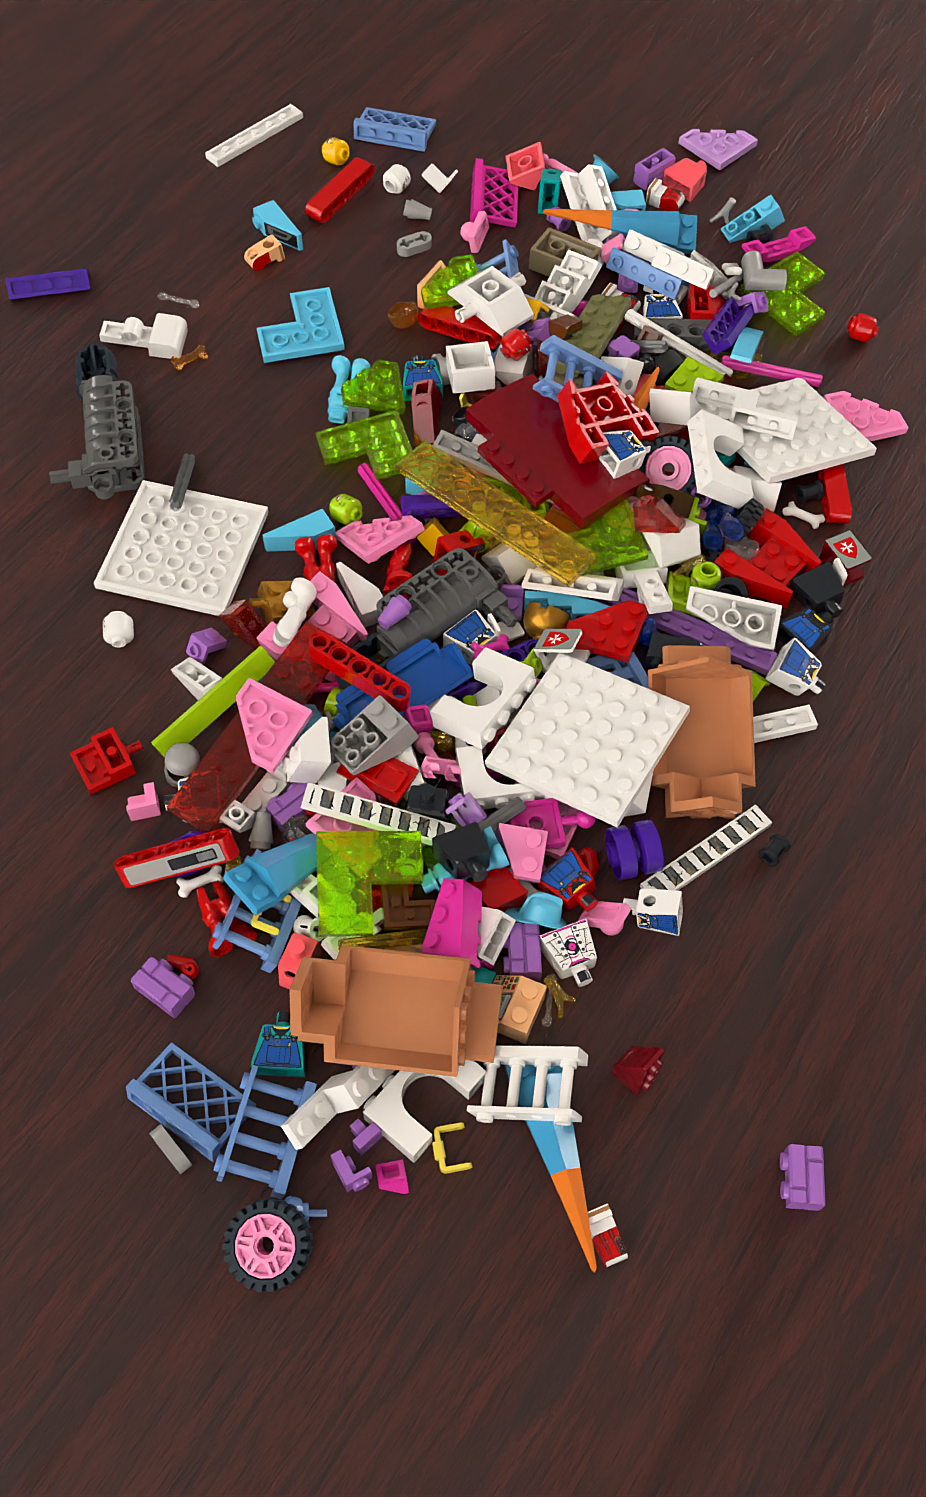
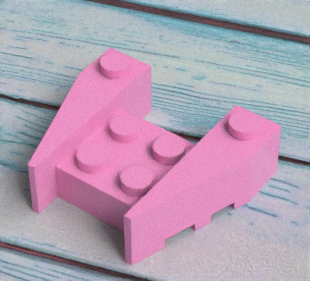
(333, 616)

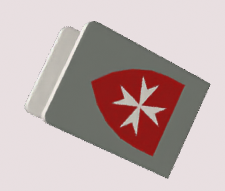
(556, 641)

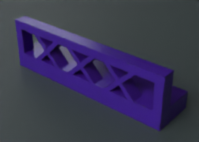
(48, 283)
(729, 330)
(426, 507)

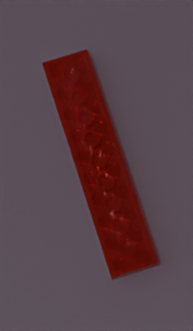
(228, 763)

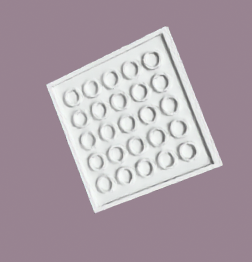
(819, 441)
(182, 554)
(588, 738)

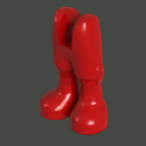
(326, 546)
(396, 570)
(214, 911)

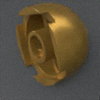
(538, 619)

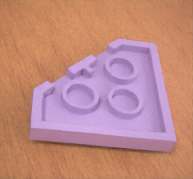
(718, 146)

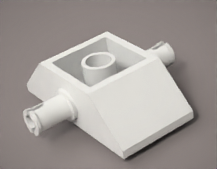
(493, 300)

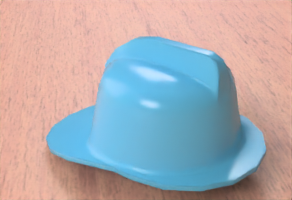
(609, 173)
(541, 910)

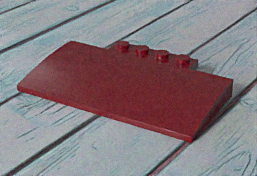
(534, 455)

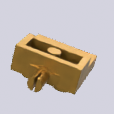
(271, 600)

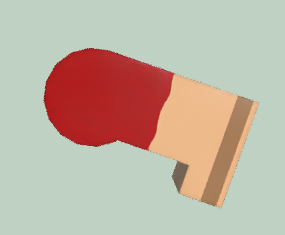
(264, 252)

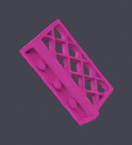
(478, 202)

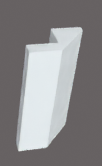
(589, 192)
(585, 586)

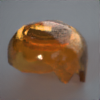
(403, 314)

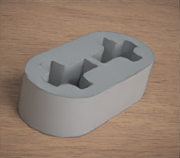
(414, 244)
(170, 1149)

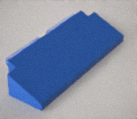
(423, 667)

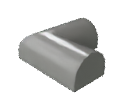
(757, 277)

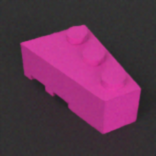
(455, 922)

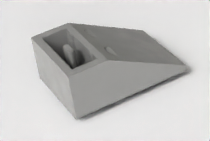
(372, 737)

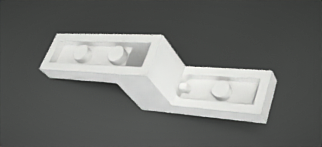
(668, 259)
(744, 409)
(336, 1095)

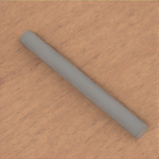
(725, 285)

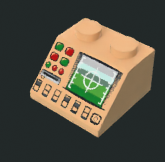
(519, 1005)

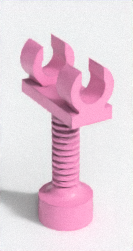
(432, 762)

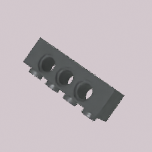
(686, 329)

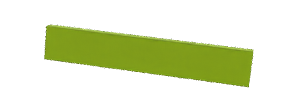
(214, 701)

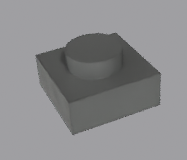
(357, 413)

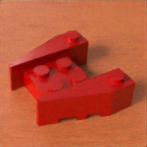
(597, 410)
(778, 561)

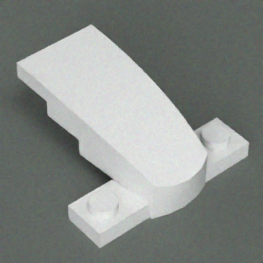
(567, 285)

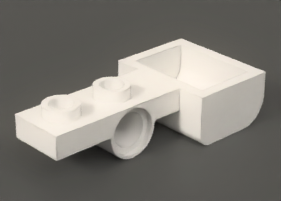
(162, 340)
(649, 582)

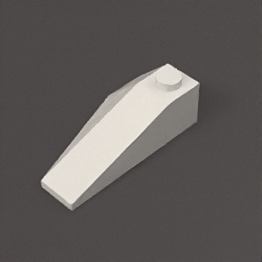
(743, 618)

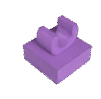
(365, 1136)

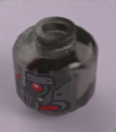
(295, 828)

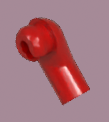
(590, 859)
(184, 964)

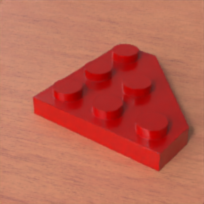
(612, 630)

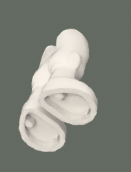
(297, 602)

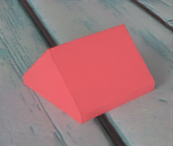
(526, 166)

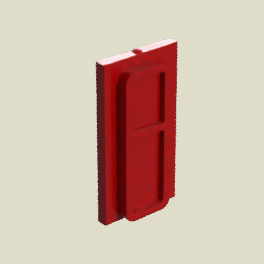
(387, 779)

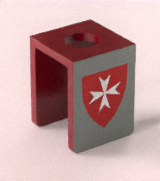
(849, 552)

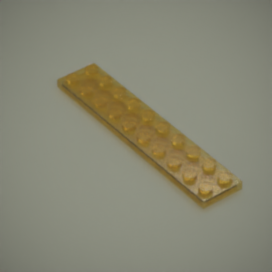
(497, 513)

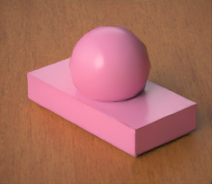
(476, 231)
(607, 917)

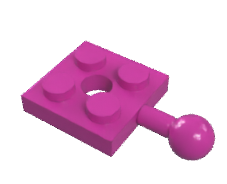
(548, 814)

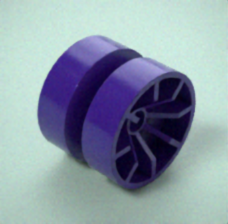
(634, 849)

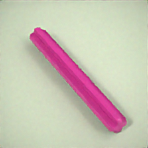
(772, 370)
(381, 494)

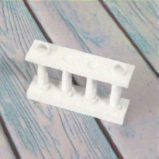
(542, 1058)

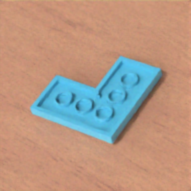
(312, 333)

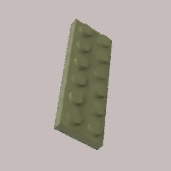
(600, 322)

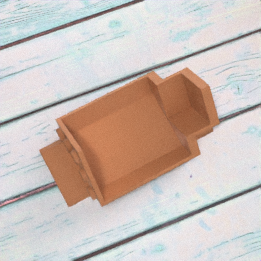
(715, 744)
(395, 1010)

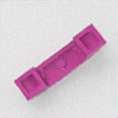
(779, 249)

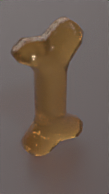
(179, 362)

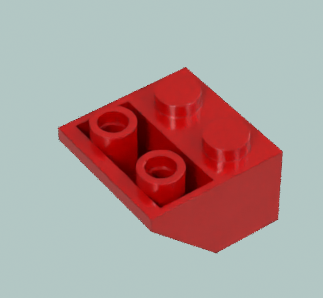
(701, 305)

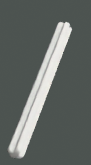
(677, 343)

